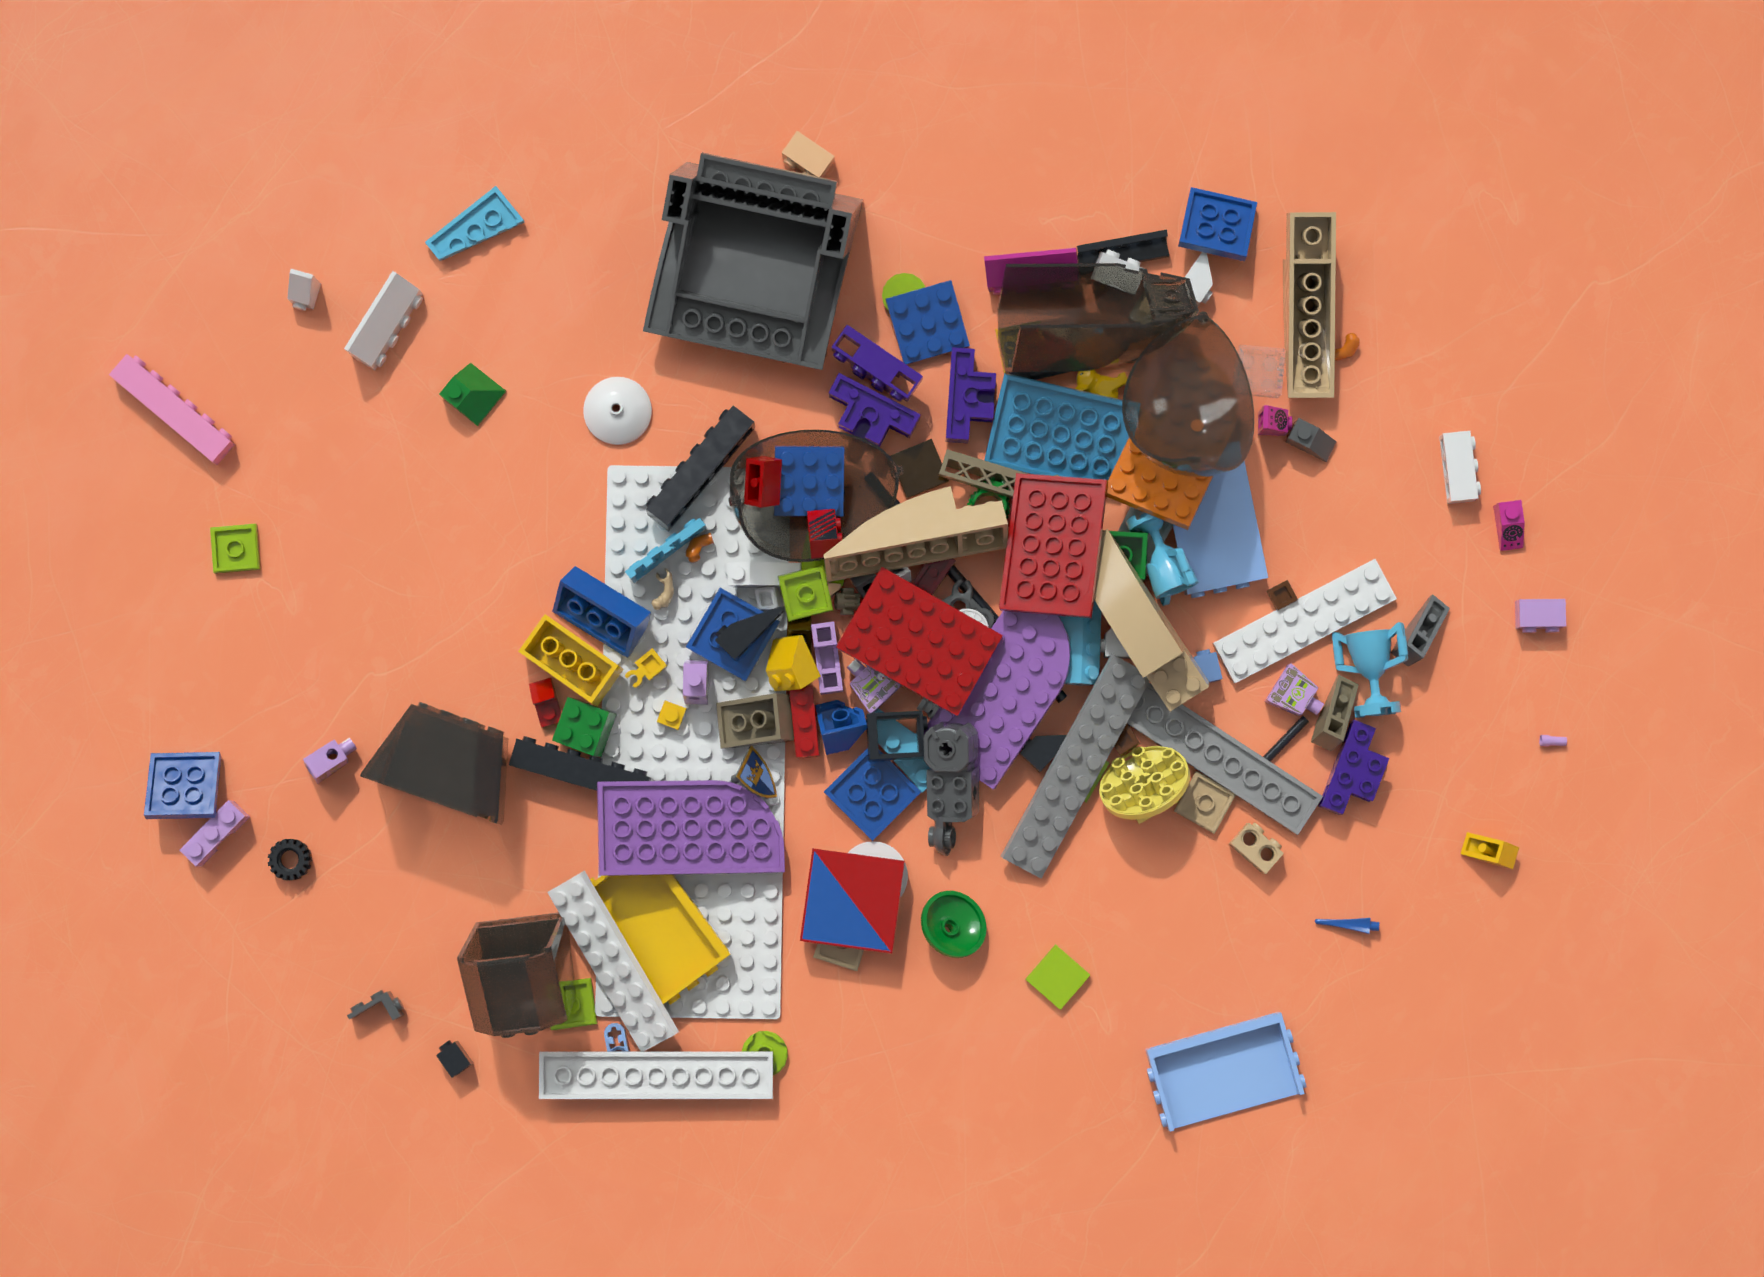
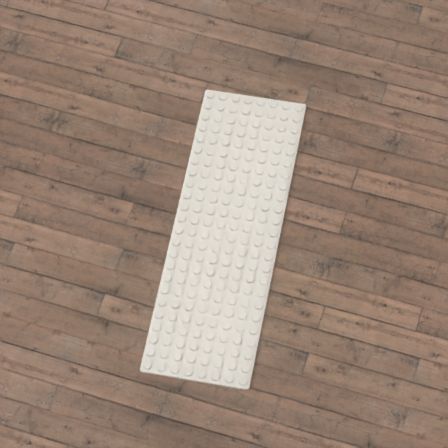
(738, 906)

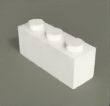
(1459, 467)

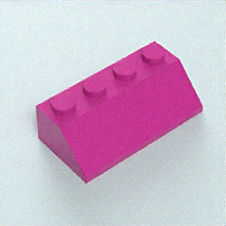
(996, 264)

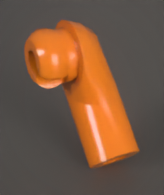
(1349, 347)
(695, 546)

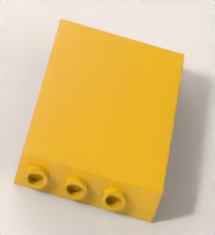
(662, 930)

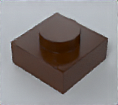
(1282, 595)
(1126, 741)

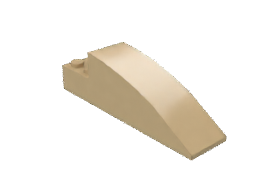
(1310, 304)
(917, 534)
(1144, 628)

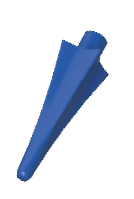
(1362, 924)

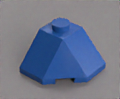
(839, 725)

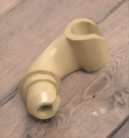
(665, 597)

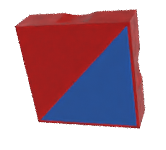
(852, 900)

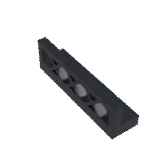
(1137, 247)

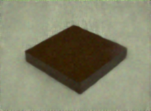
(920, 468)

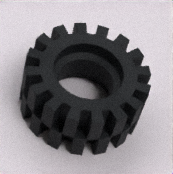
(276, 863)

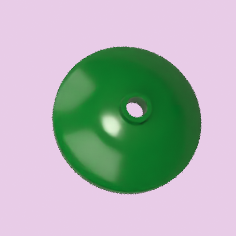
(962, 918)

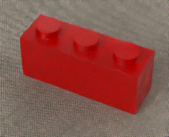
(804, 722)

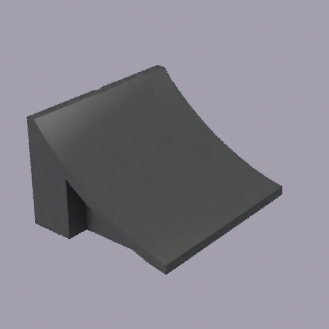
(752, 259)

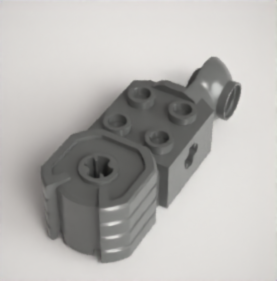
(950, 780)

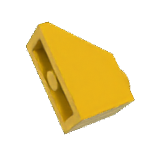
(1490, 850)

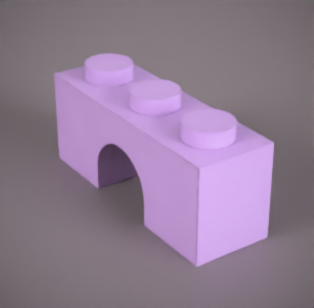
(827, 658)
(213, 832)

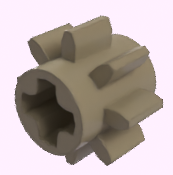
(847, 601)

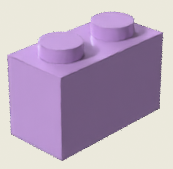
(1540, 614)

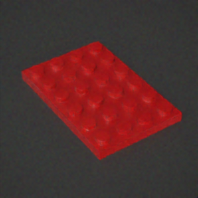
(1053, 545)
(919, 641)

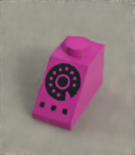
(1274, 421)
(1509, 524)

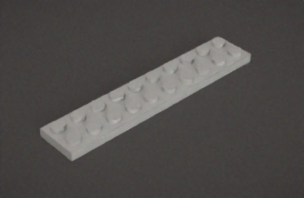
(1226, 761)
(1075, 766)

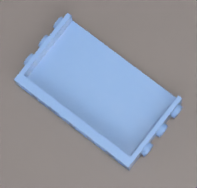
(1224, 537)
(1224, 1070)

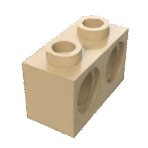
(1253, 852)

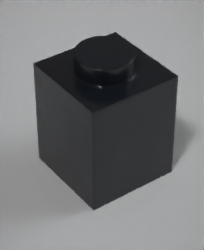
(454, 1058)

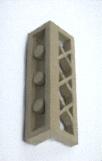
(981, 468)

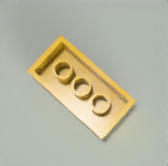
(571, 660)

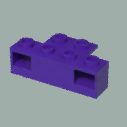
(876, 364)
(969, 396)
(871, 413)
(1354, 771)

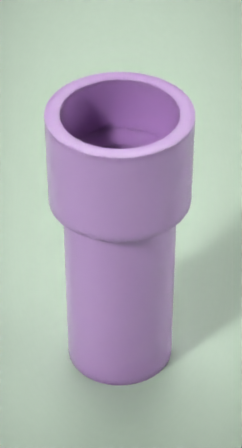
(1546, 740)

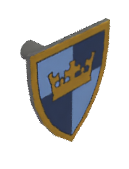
(755, 775)

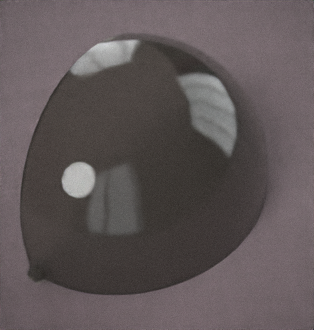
(1190, 401)
(869, 489)

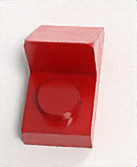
(545, 702)

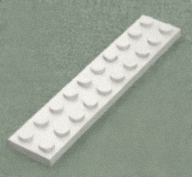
(656, 1075)

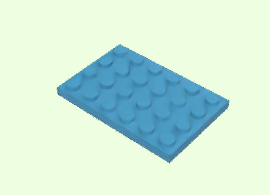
(1056, 430)

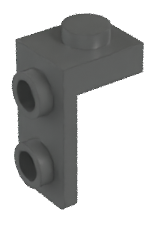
(392, 1005)

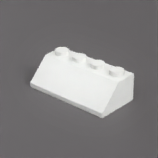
(384, 321)

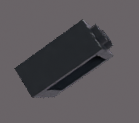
(872, 735)

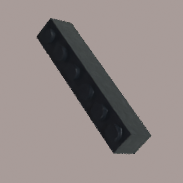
(700, 467)
(569, 766)

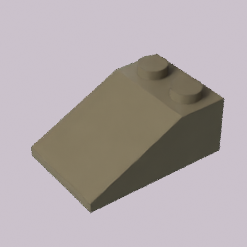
(755, 721)

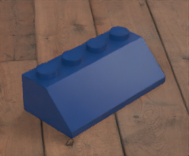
(600, 611)

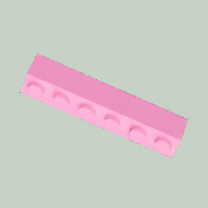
(171, 409)

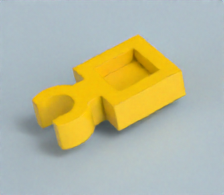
(649, 665)

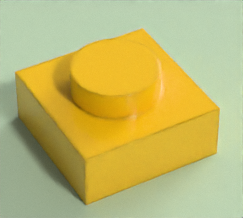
(671, 715)

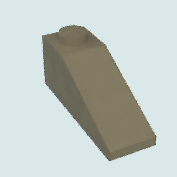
(1335, 715)

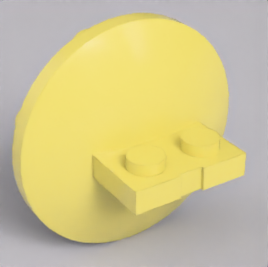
(1144, 783)

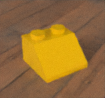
(790, 664)

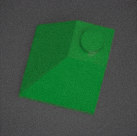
(472, 393)

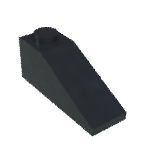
(743, 633)

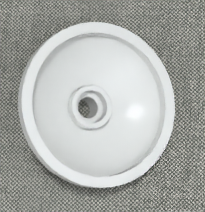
(619, 426)

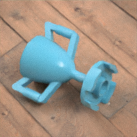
(1168, 566)
(1371, 658)

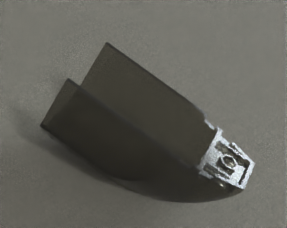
(1085, 314)

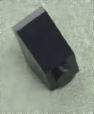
(1041, 750)

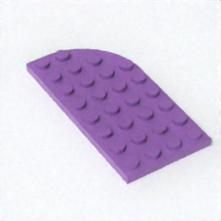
(1014, 689)
(685, 829)

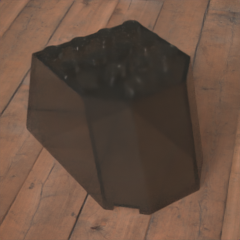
(445, 761)
(518, 974)

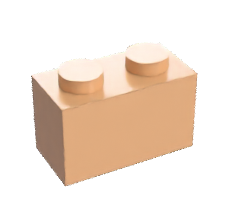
(807, 156)

